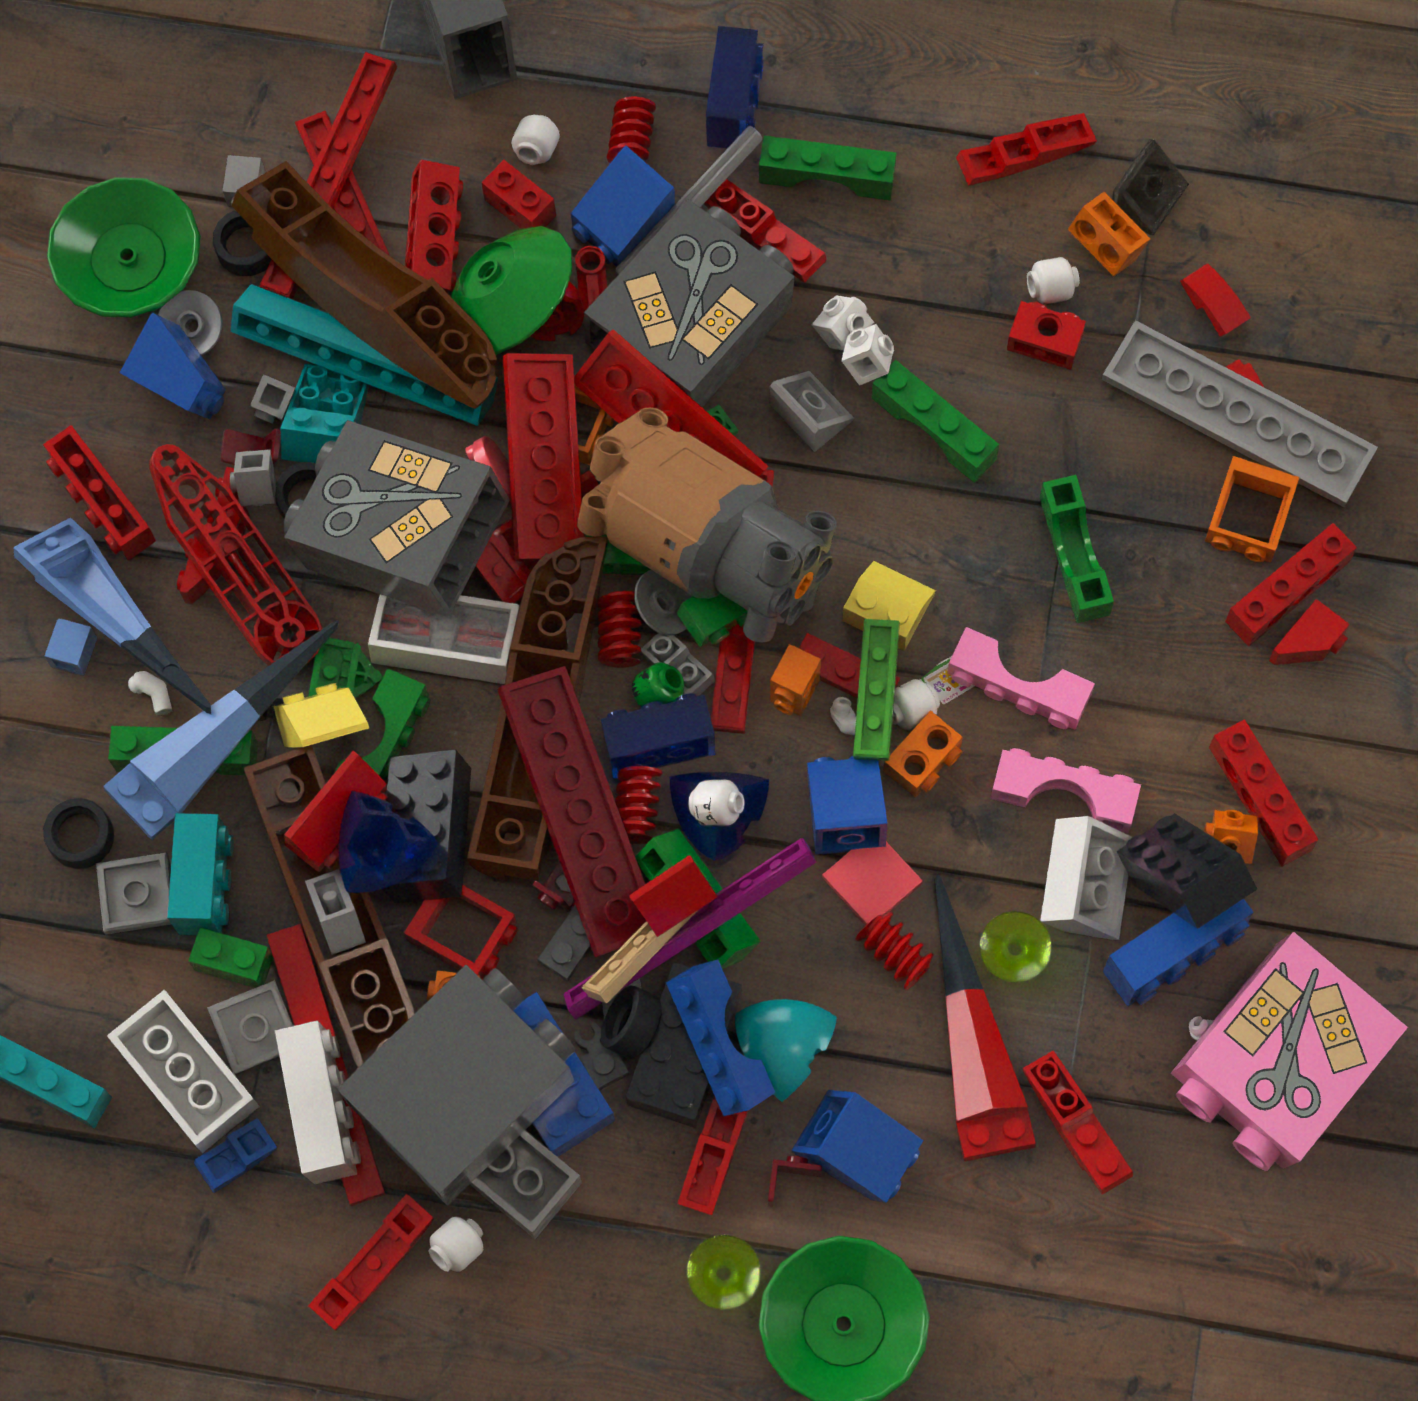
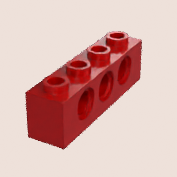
(443, 183)
(1290, 584)
(1263, 792)

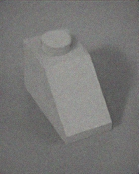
(335, 912)

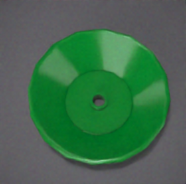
(120, 220)
(515, 284)
(852, 1282)

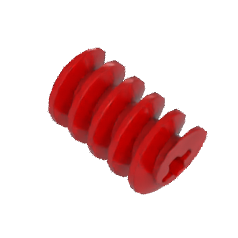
(631, 126)
(616, 629)
(635, 800)
(895, 949)

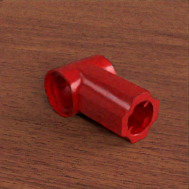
(590, 282)

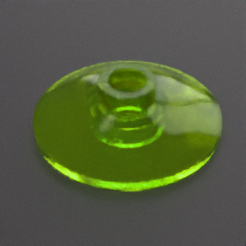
(1023, 931)
(719, 1253)

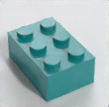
(199, 873)

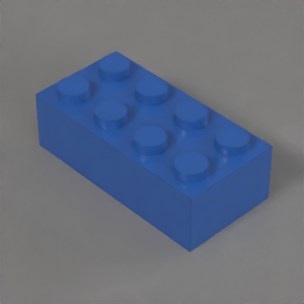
(1169, 950)
(580, 1108)

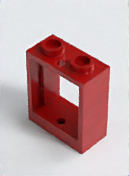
(487, 960)

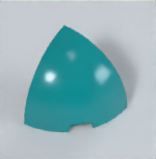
(785, 1038)

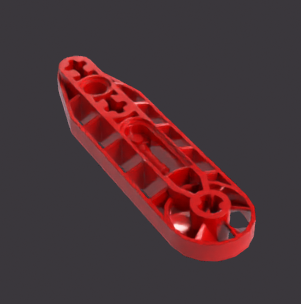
(222, 540)

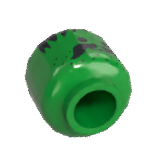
(657, 683)

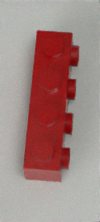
(99, 492)

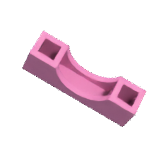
(1058, 698)
(1108, 798)

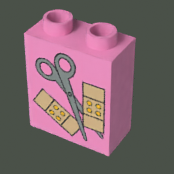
(1286, 1054)

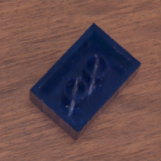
(733, 85)
(659, 734)

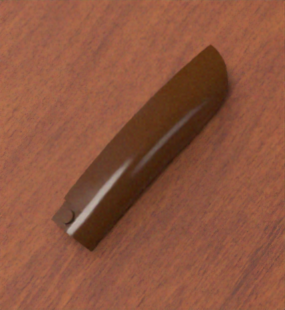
(366, 288)
(549, 633)
(360, 981)

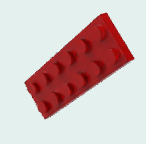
(626, 382)
(542, 452)

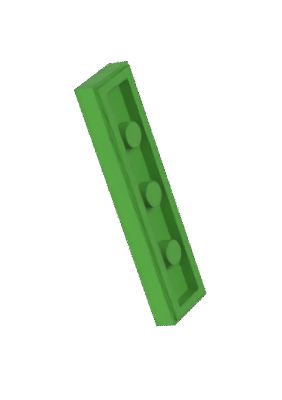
(876, 689)

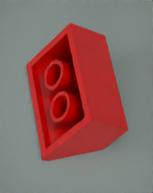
(317, 829)

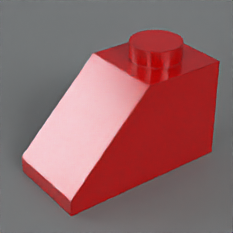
(1312, 637)

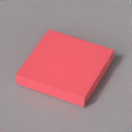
(872, 881)

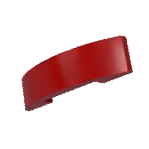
(372, 1263)

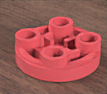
(488, 453)

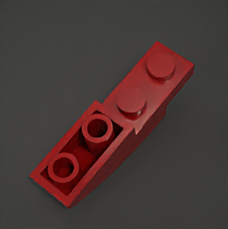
(762, 228)
(190, 580)
(1077, 1123)

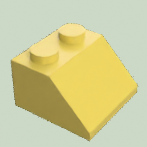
(888, 596)
(319, 716)

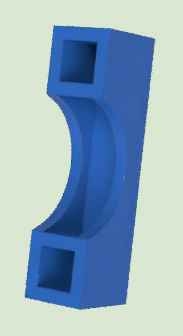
(701, 1002)

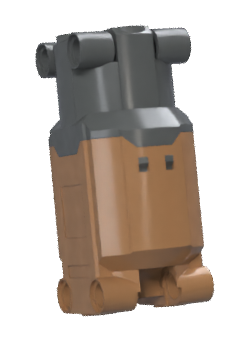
(705, 522)

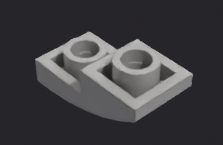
(674, 653)

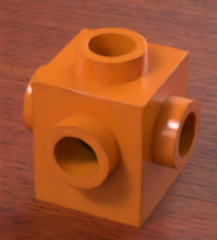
(1236, 831)

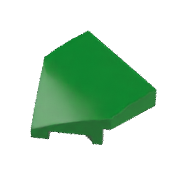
(345, 665)

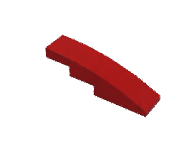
(1025, 150)
(712, 1159)

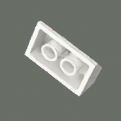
(1085, 878)

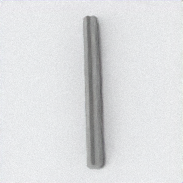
(706, 183)

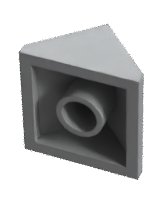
(809, 408)

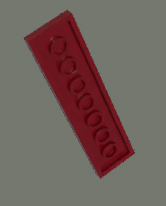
(576, 805)

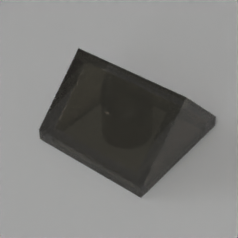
(1150, 188)

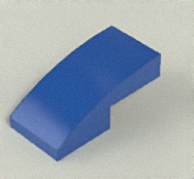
(236, 1155)

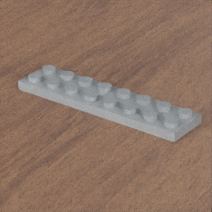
(1239, 413)

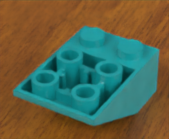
(320, 411)

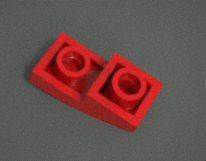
(1217, 299)

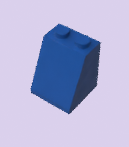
(622, 206)
(174, 368)
(846, 804)
(858, 1145)

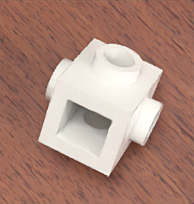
(839, 319)
(867, 354)

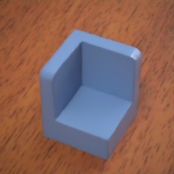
(70, 646)

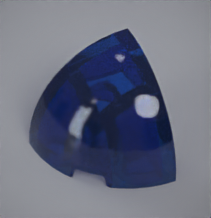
(718, 841)
(379, 845)

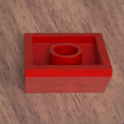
(673, 896)

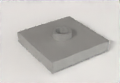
(134, 892)
(249, 1024)

